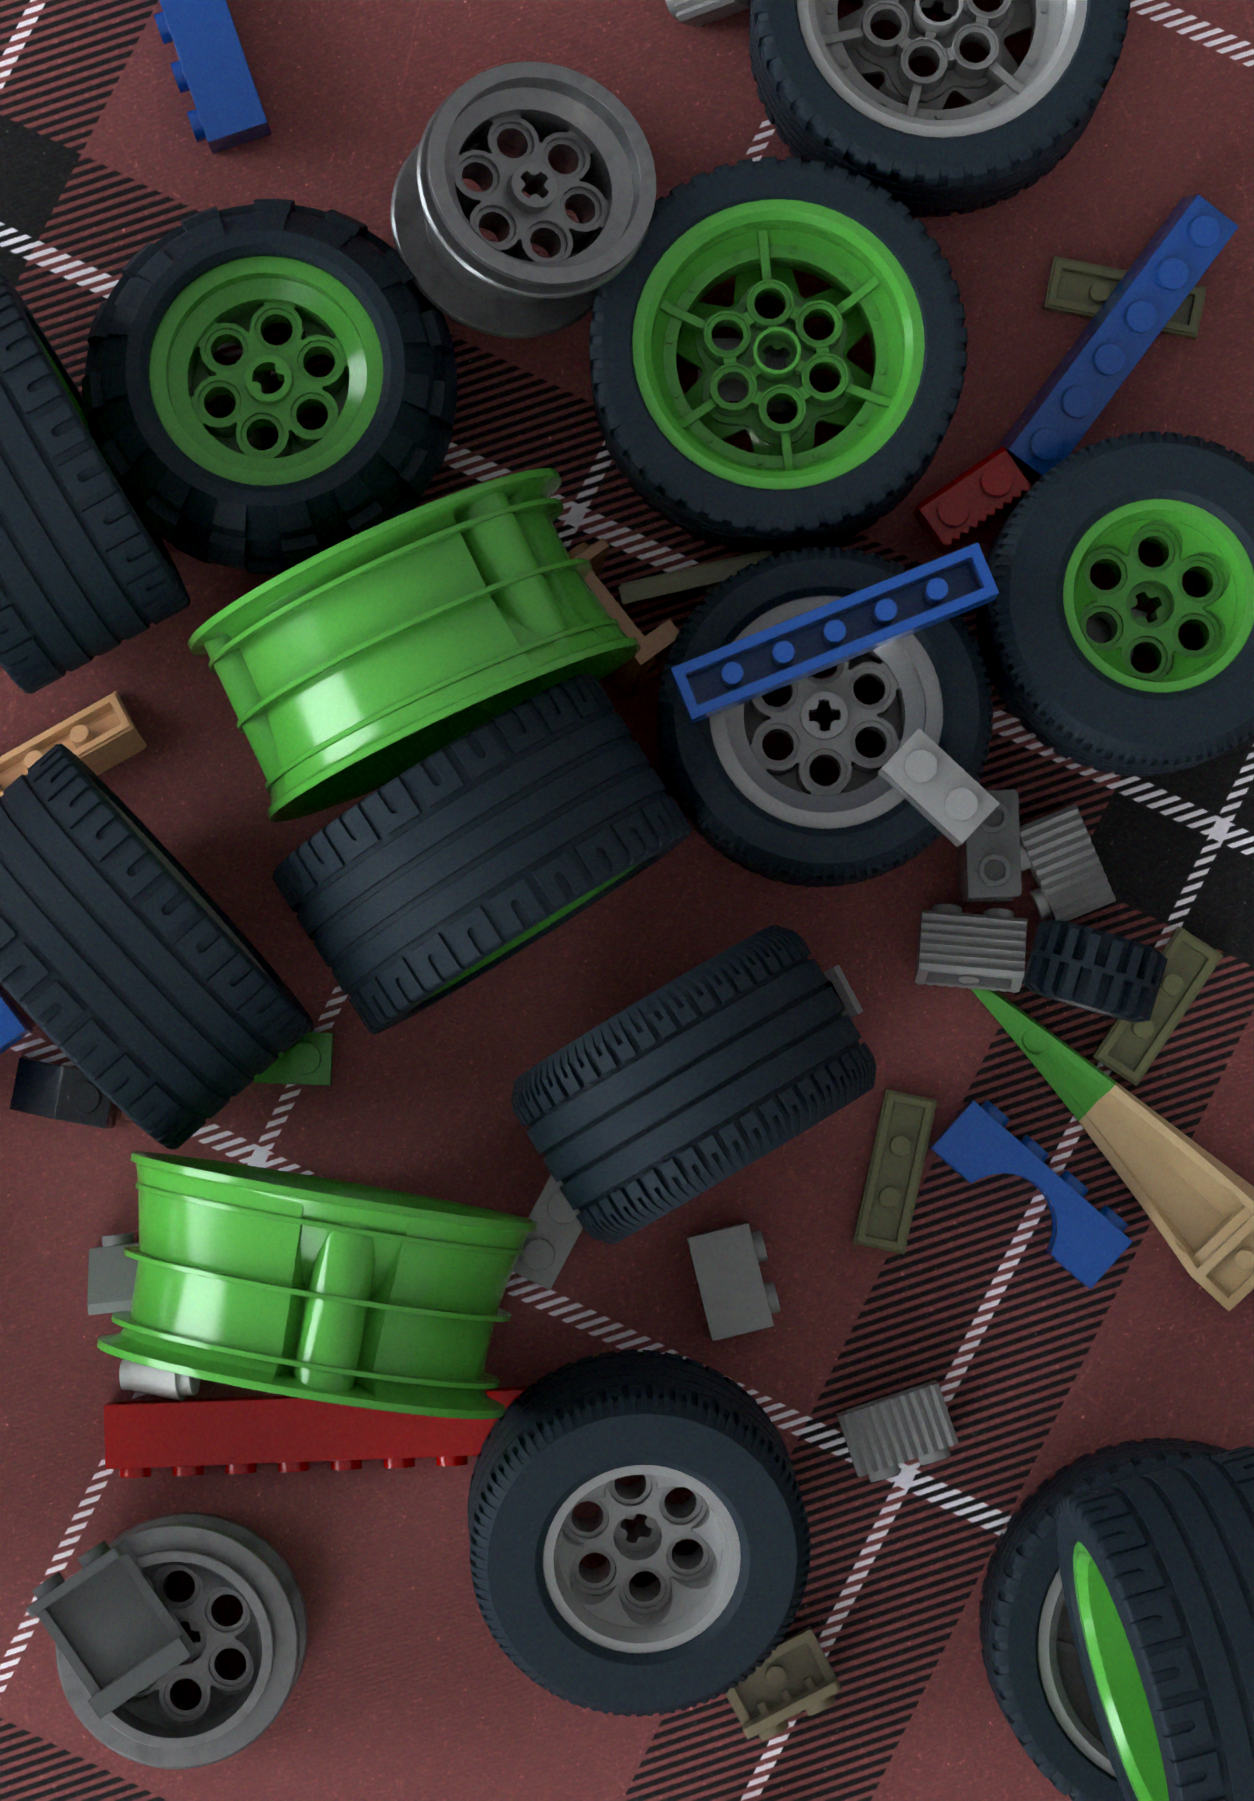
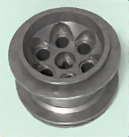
(511, 134)
(271, 1635)

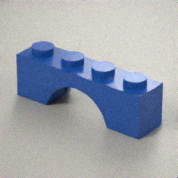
(1081, 1236)

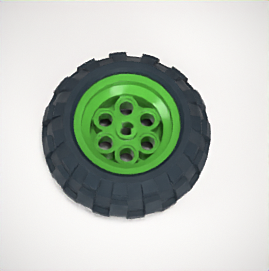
(225, 283)

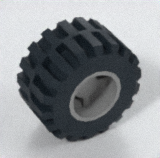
(1094, 970)

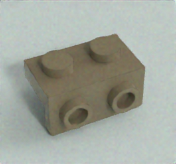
(788, 1682)

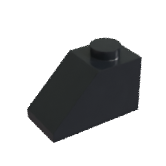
(60, 1094)

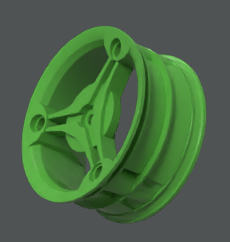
(407, 640)
(316, 1287)

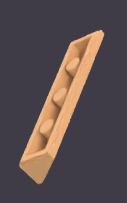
(97, 735)

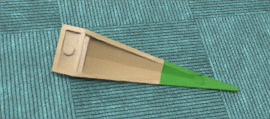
(1183, 1188)

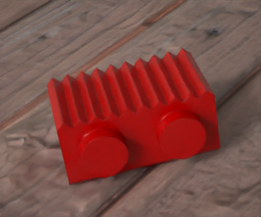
(971, 500)

